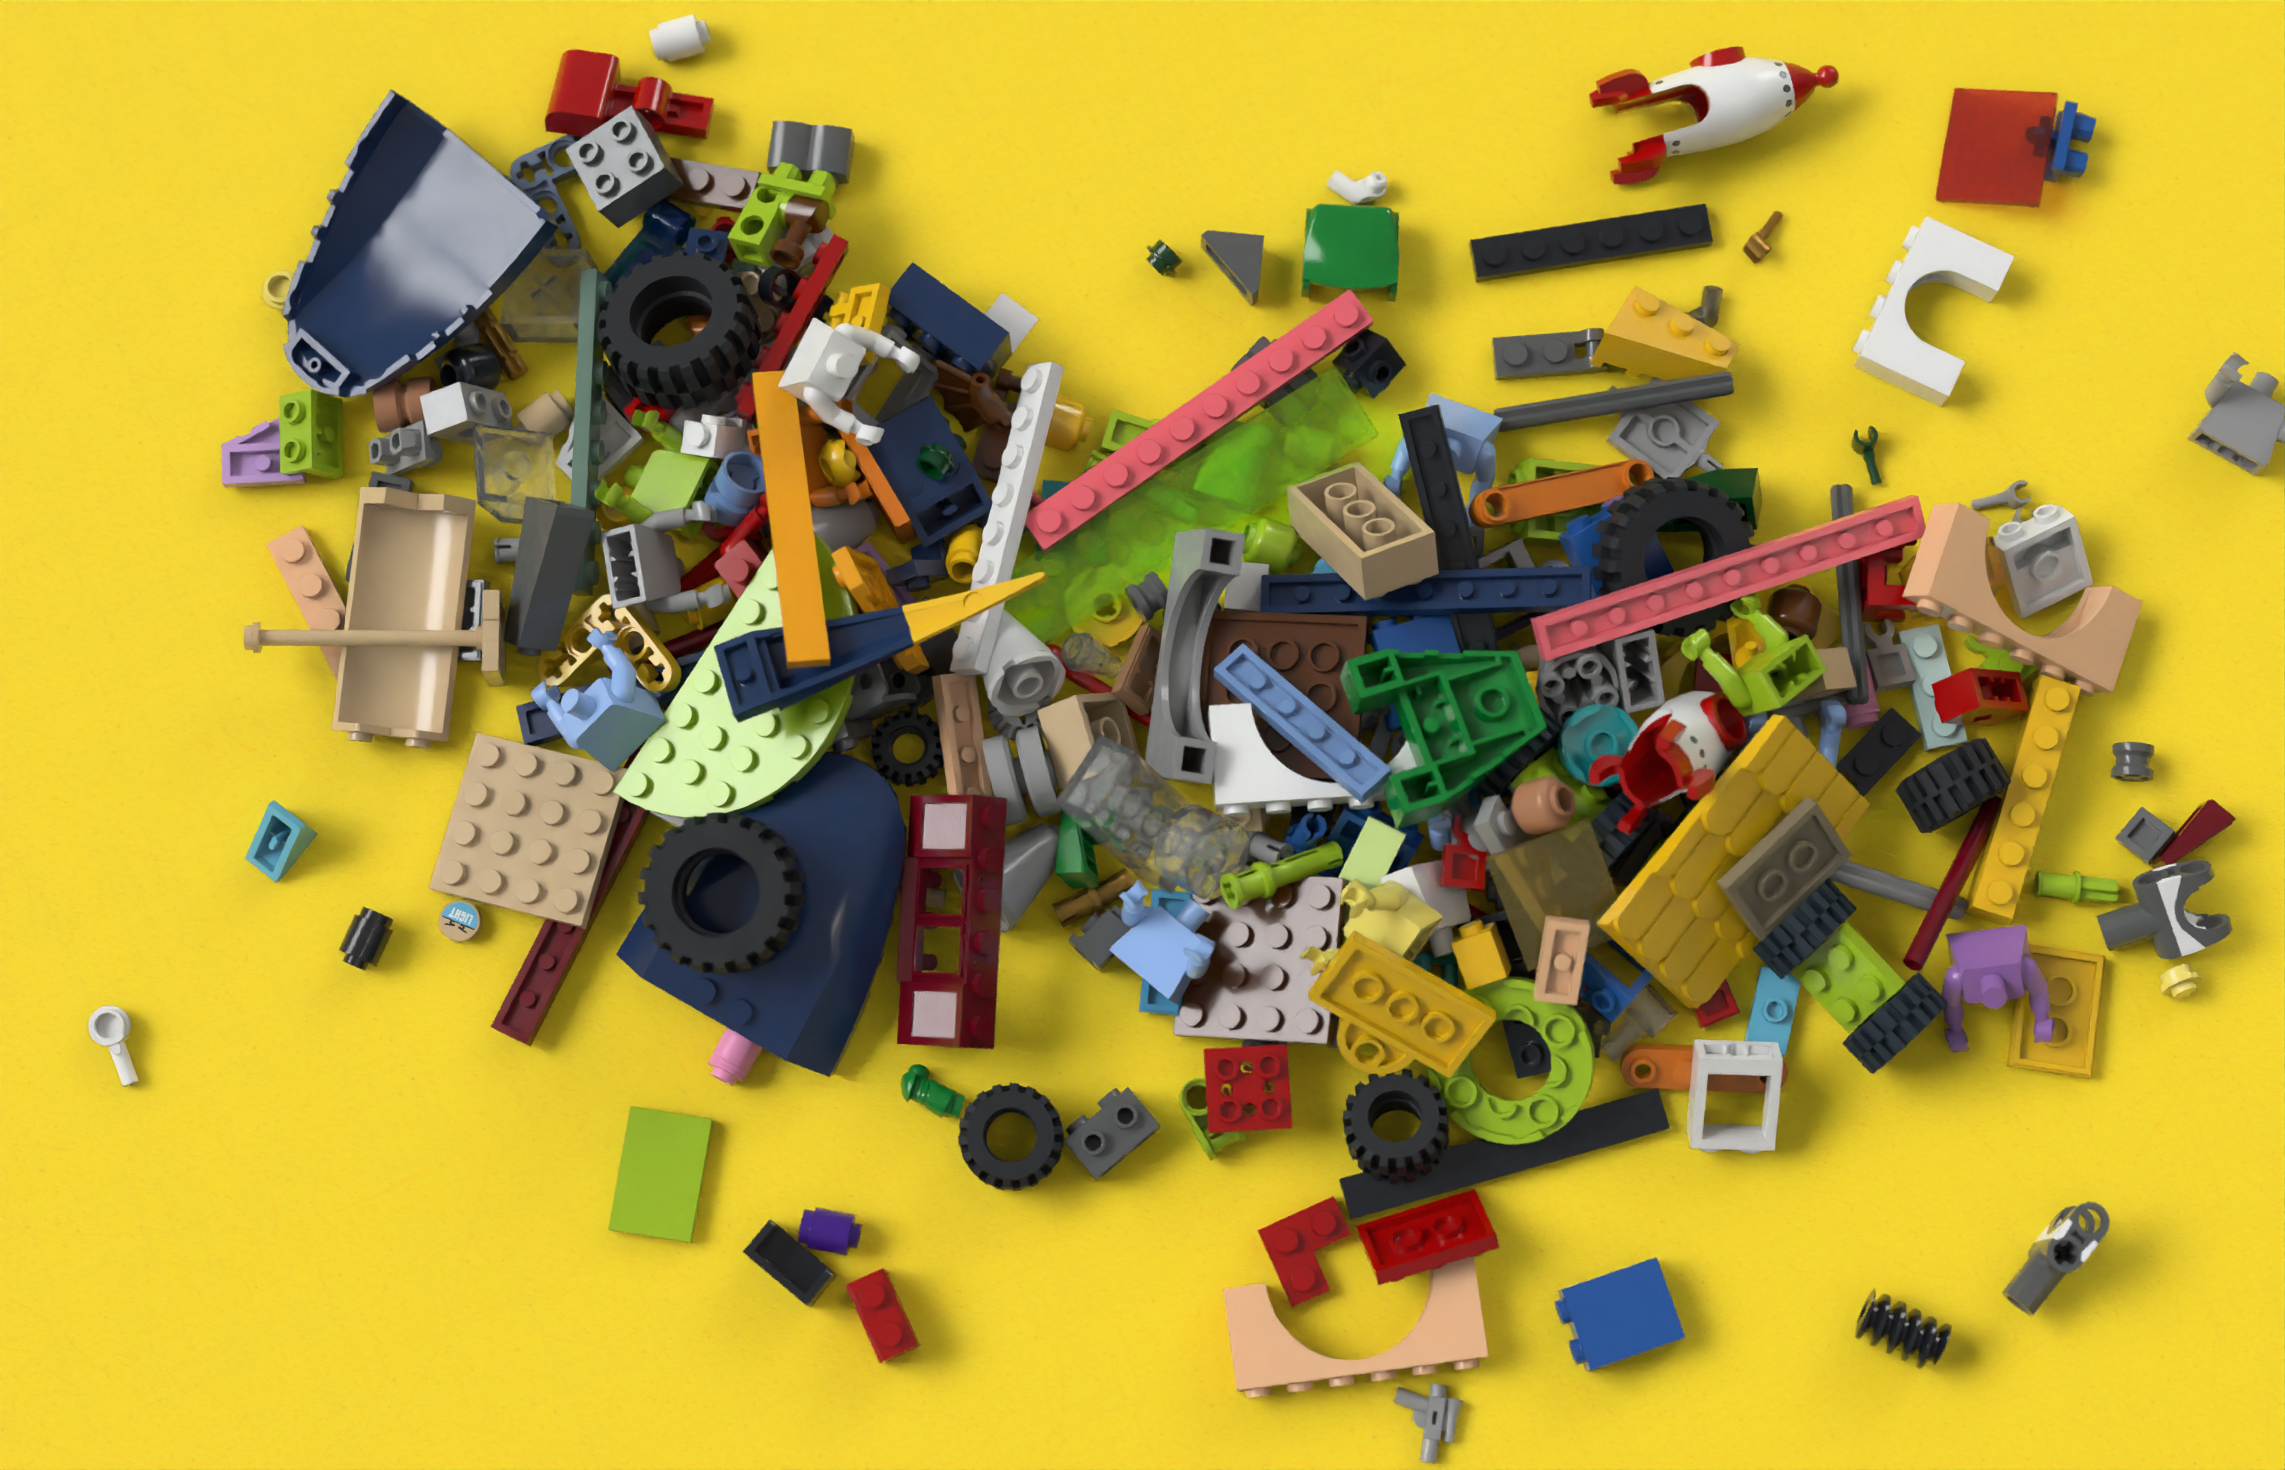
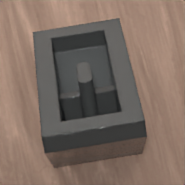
(1238, 258)

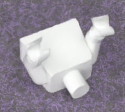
(826, 366)

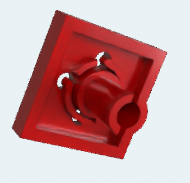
(1227, 1111)

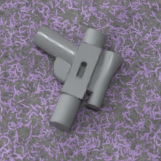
(1433, 1415)

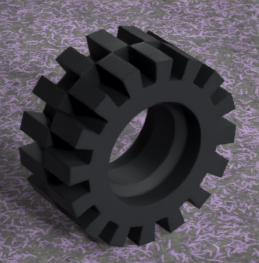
(885, 738)

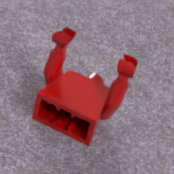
(741, 554)

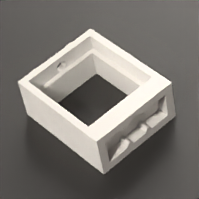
(1734, 1059)

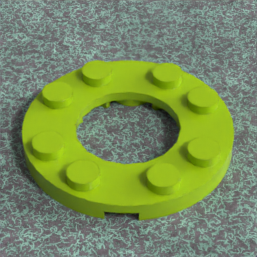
(1556, 1102)

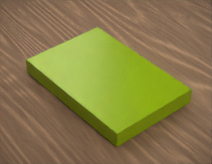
(661, 1174)

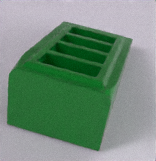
(1075, 856)

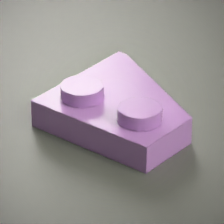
(256, 459)

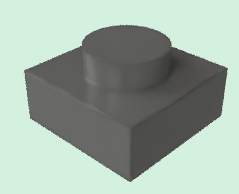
(2145, 836)

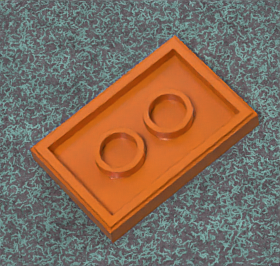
(880, 489)

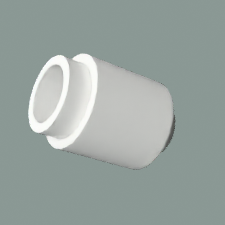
(680, 38)

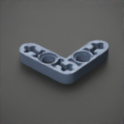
(544, 185)

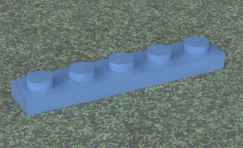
(1302, 723)

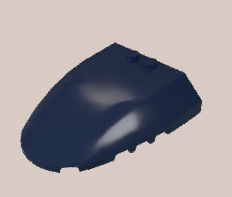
(405, 253)
(814, 992)

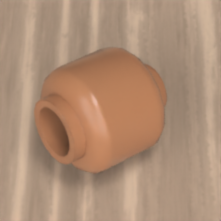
(1543, 805)

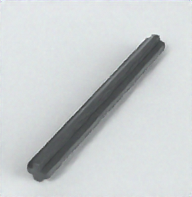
(1615, 401)
(1850, 603)

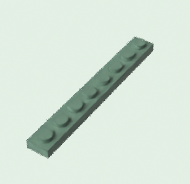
(588, 417)

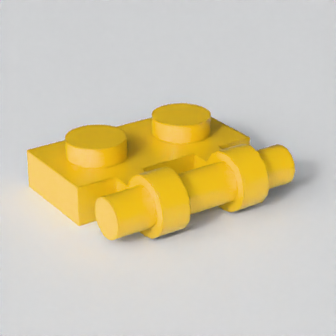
(861, 307)

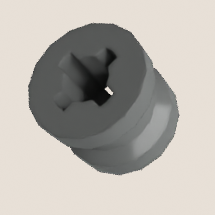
(1147, 596)
(2132, 761)

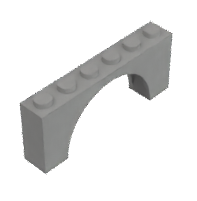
(1200, 571)

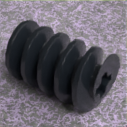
(1902, 1329)

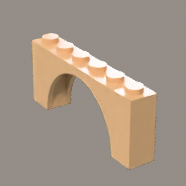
(1953, 583)
(1269, 1356)

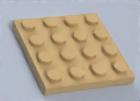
(529, 831)

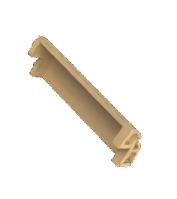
(404, 576)

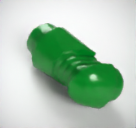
(931, 1094)

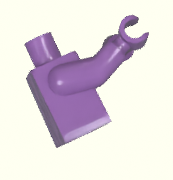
(1991, 969)

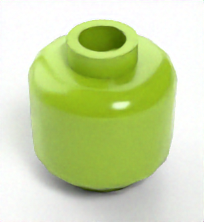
(1271, 544)

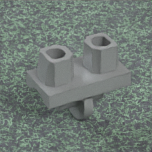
(406, 450)

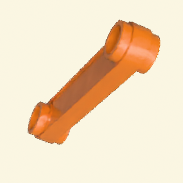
(1557, 493)

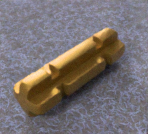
(500, 344)

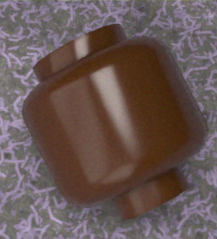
(1795, 610)

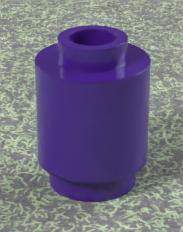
(829, 1231)

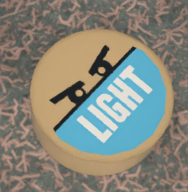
(460, 921)

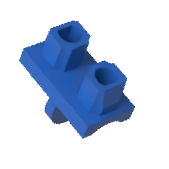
(2062, 159)

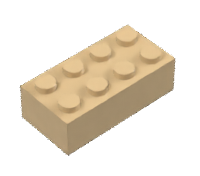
(1362, 530)

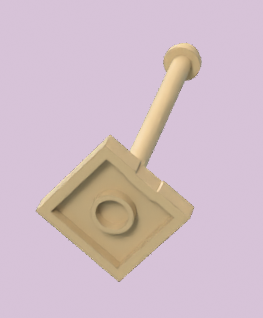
(485, 638)

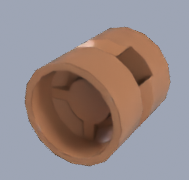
(401, 404)

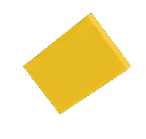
(2075, 1000)

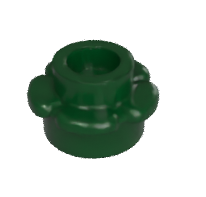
(1163, 258)
(935, 461)

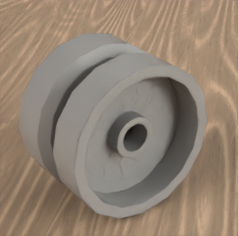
(1023, 775)

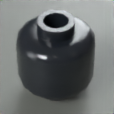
(472, 365)

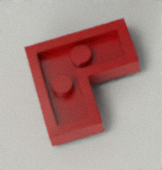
(1292, 1247)

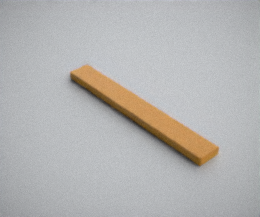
(790, 523)

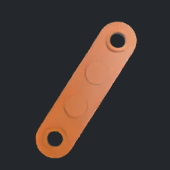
(1672, 1069)

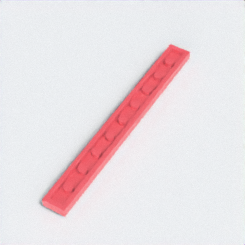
(1197, 420)
(1728, 577)

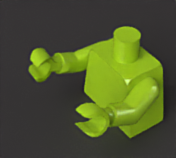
(667, 480)
(1768, 677)

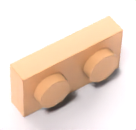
(1561, 960)

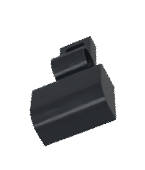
(1526, 1044)

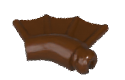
(971, 398)

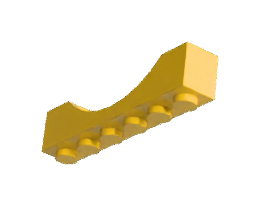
(2022, 807)

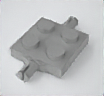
(1666, 437)

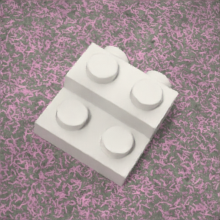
(2042, 559)

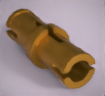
(1093, 899)

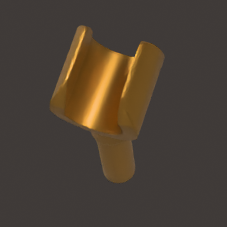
(1757, 247)

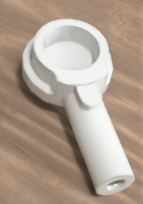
(110, 1028)

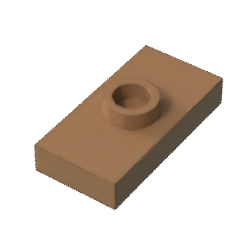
(1138, 674)

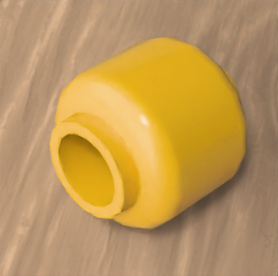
(1067, 424)

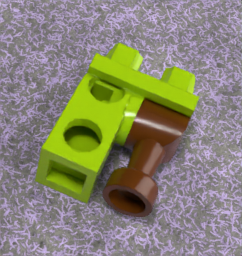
(779, 204)

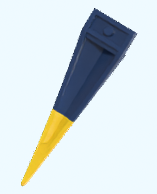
(756, 662)

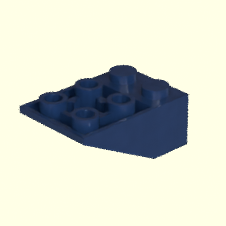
(932, 505)

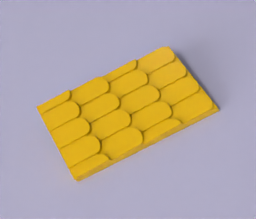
(1674, 910)

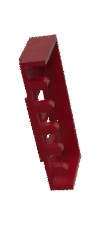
(958, 1006)

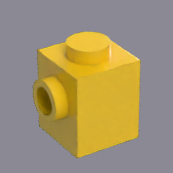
(1480, 954)

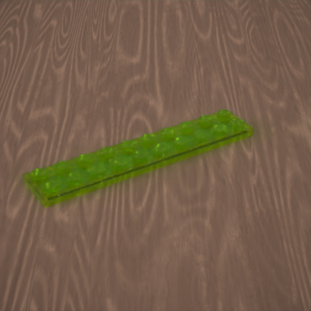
(1204, 491)

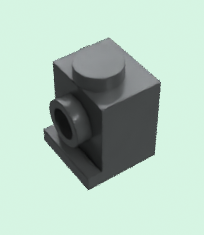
(1099, 936)

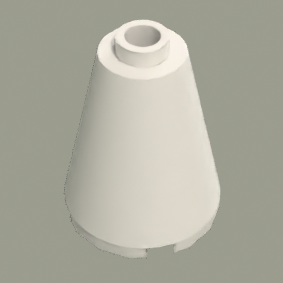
(1020, 669)

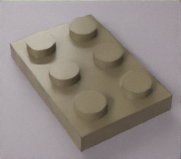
(1784, 868)

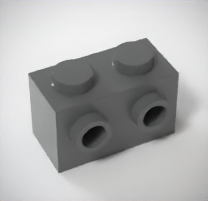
(1111, 1132)

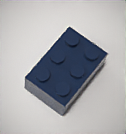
(947, 324)

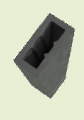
(545, 573)

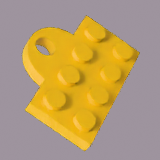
(1398, 1010)

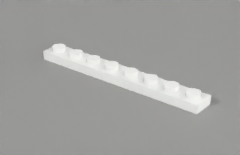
(1008, 511)

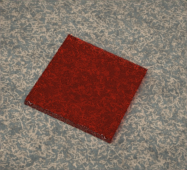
(1997, 147)

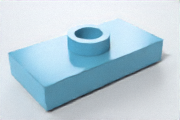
(1773, 1008)

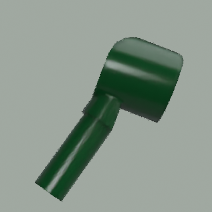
(1867, 452)

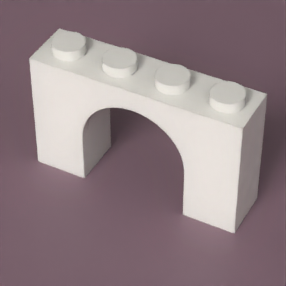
(1891, 347)

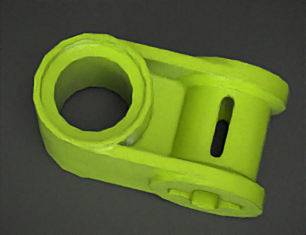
(1199, 1122)

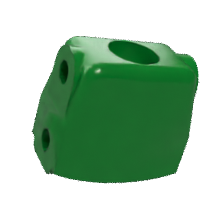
(1351, 248)

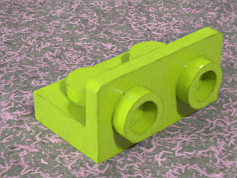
(311, 434)

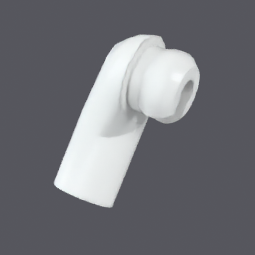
(1358, 191)

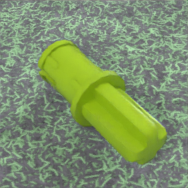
(2075, 887)

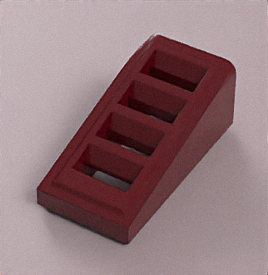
(2200, 826)

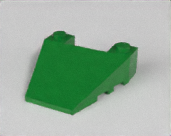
(1458, 716)

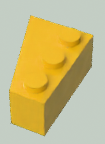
(1662, 341)

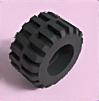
(1953, 785)
(1004, 1100)
(1403, 1157)

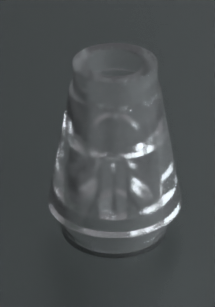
(1088, 656)

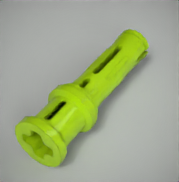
(1265, 878)

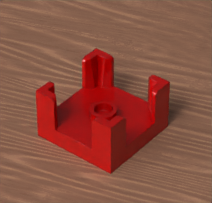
(1877, 598)

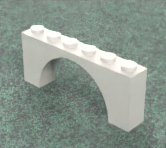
(1252, 778)

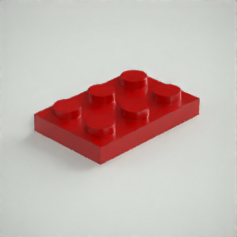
(1427, 1237)

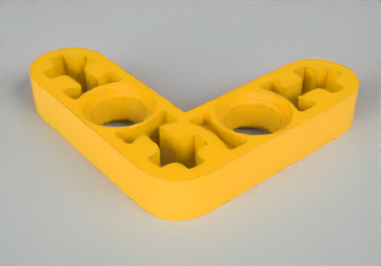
(597, 617)

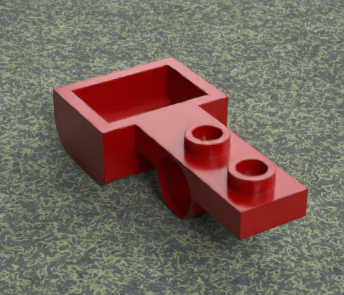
(590, 95)

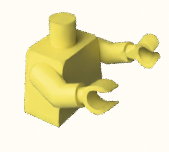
(1386, 916)

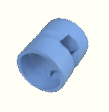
(736, 487)

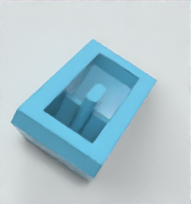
(279, 841)

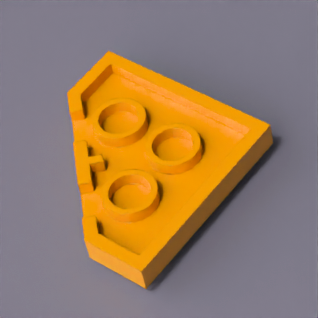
(873, 593)

